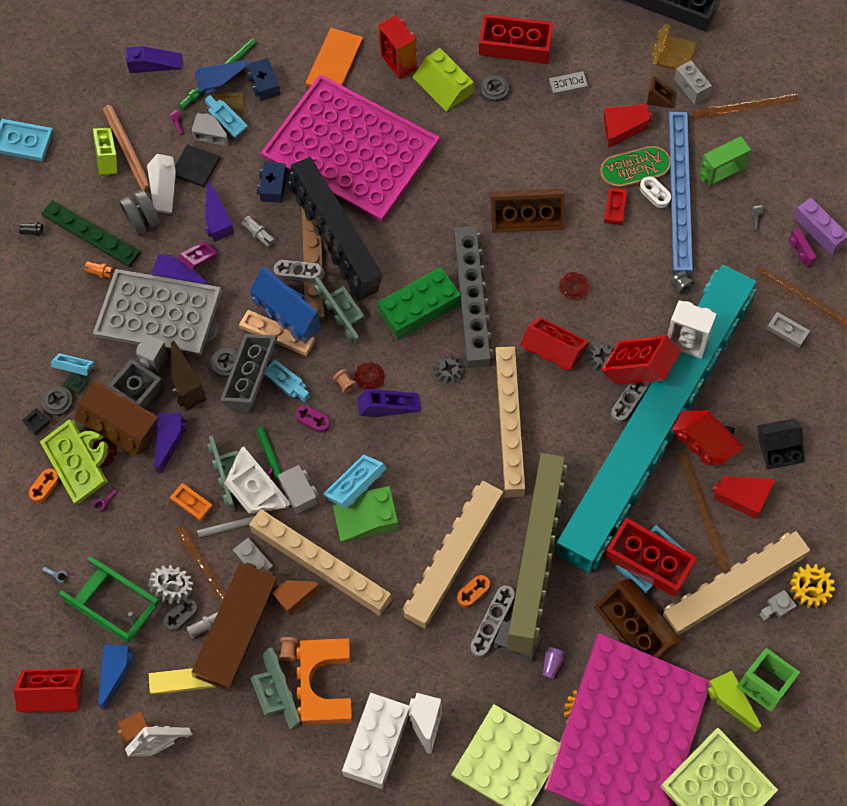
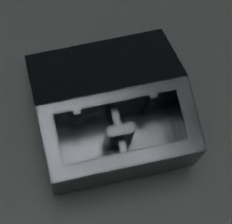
(781, 443)

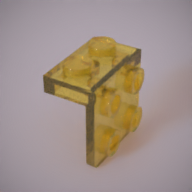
(670, 50)

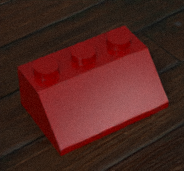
(553, 343)
(706, 437)
(48, 690)

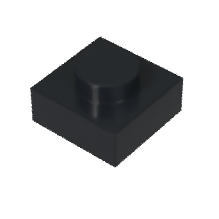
(35, 421)

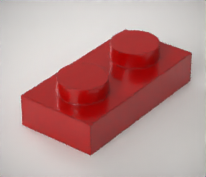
(615, 206)

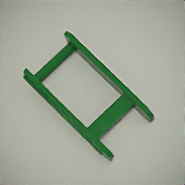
(92, 586)

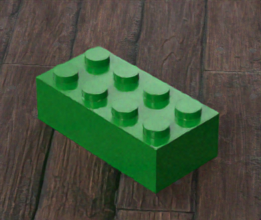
(419, 303)

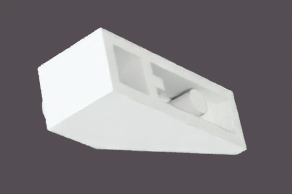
(162, 181)

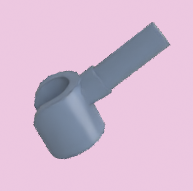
(55, 574)

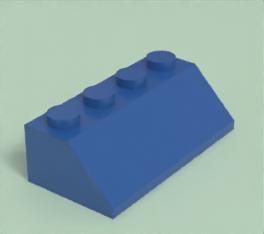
(284, 306)

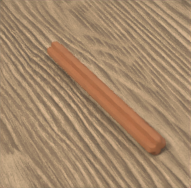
(126, 148)

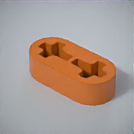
(46, 488)
(479, 593)

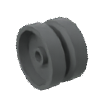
(141, 211)

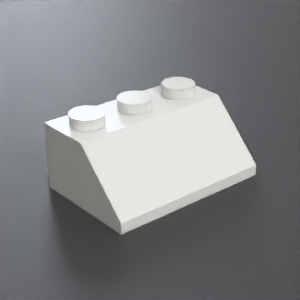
(425, 718)

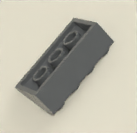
(248, 371)

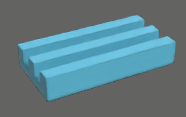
(72, 364)

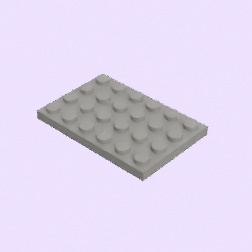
(158, 308)

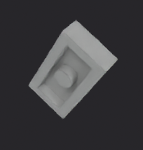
(788, 329)
(250, 553)

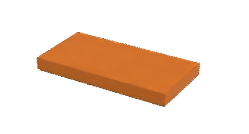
(335, 57)

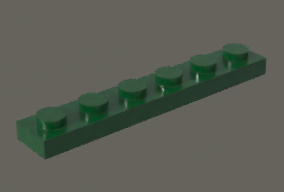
(90, 233)

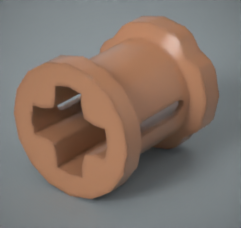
(345, 381)
(288, 649)

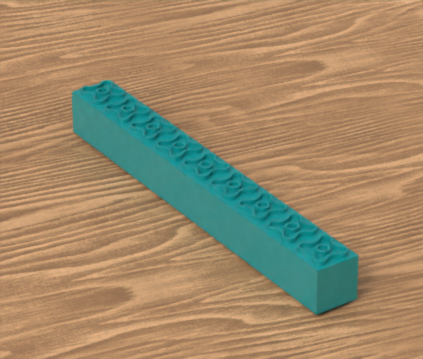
(650, 427)

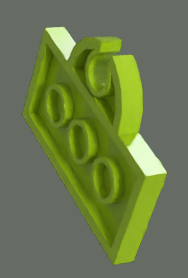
(76, 459)

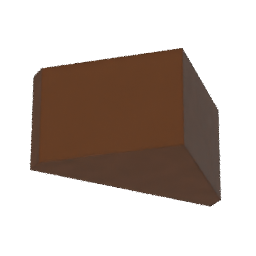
(660, 94)

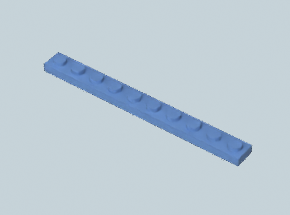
(680, 192)

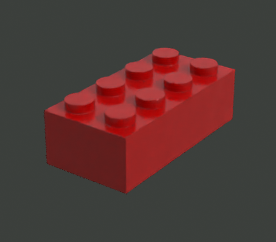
(515, 38)
(641, 360)
(650, 557)

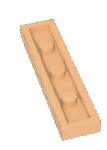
(262, 325)

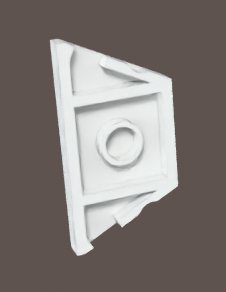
(253, 485)
(155, 739)

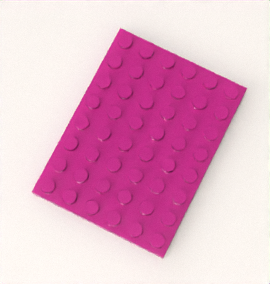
(356, 145)
(626, 728)

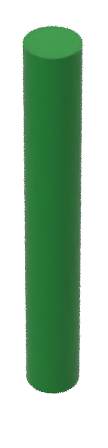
(268, 451)

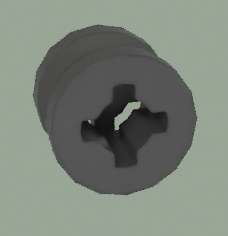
(682, 282)

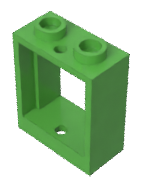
(724, 161)
(768, 695)

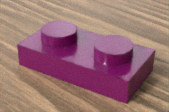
(804, 250)
(198, 255)

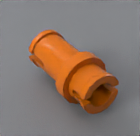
(101, 270)

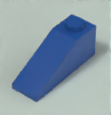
(213, 77)
(114, 669)

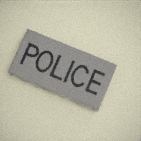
(568, 83)

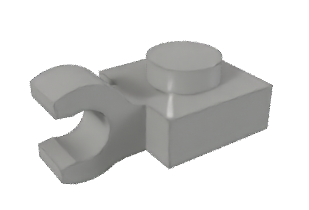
(779, 605)

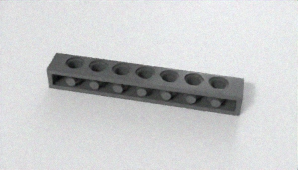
(475, 356)

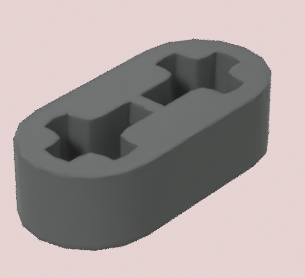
(183, 619)

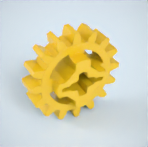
(812, 576)

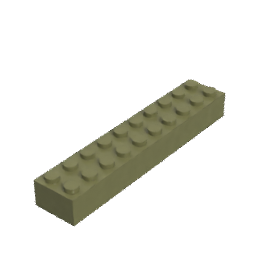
(537, 554)

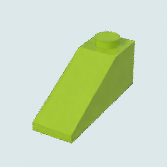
(105, 151)
(733, 699)

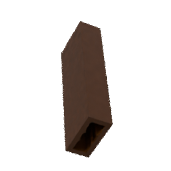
(234, 626)

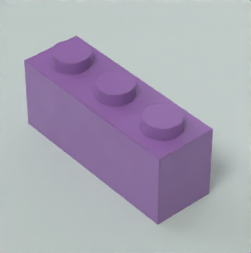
(821, 226)

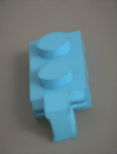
(226, 117)
(286, 380)

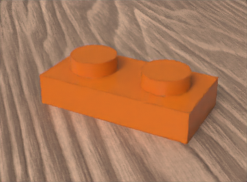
(191, 502)

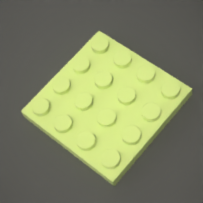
(507, 760)
(718, 777)

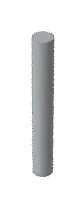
(224, 527)

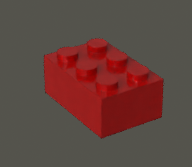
(398, 46)

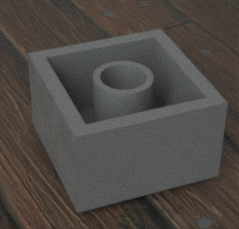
(137, 384)

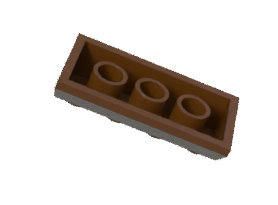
(527, 210)
(116, 418)
(636, 620)

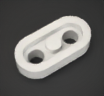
(657, 191)

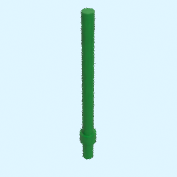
(193, 95)

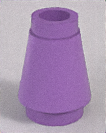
(552, 662)

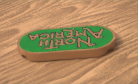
(632, 166)

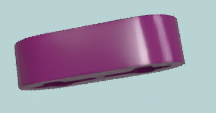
(314, 415)

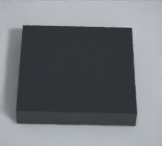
(196, 165)

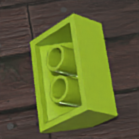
(443, 80)

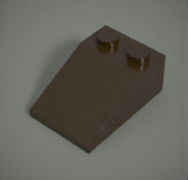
(187, 387)

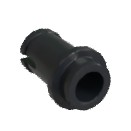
(31, 228)

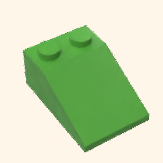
(367, 516)

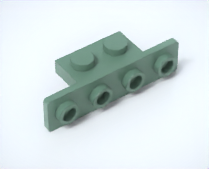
(343, 307)
(223, 465)
(273, 690)

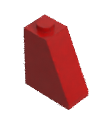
(625, 122)
(743, 493)

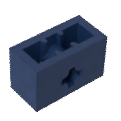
(264, 79)
(276, 174)

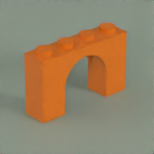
(312, 656)

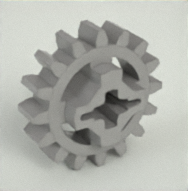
(170, 584)

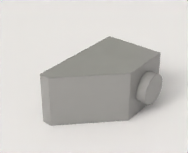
(208, 130)

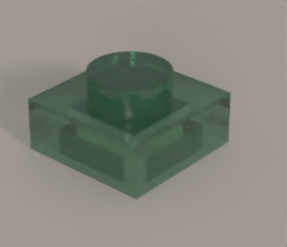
(76, 382)

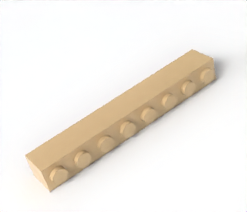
(509, 422)
(453, 554)
(320, 562)
(736, 583)

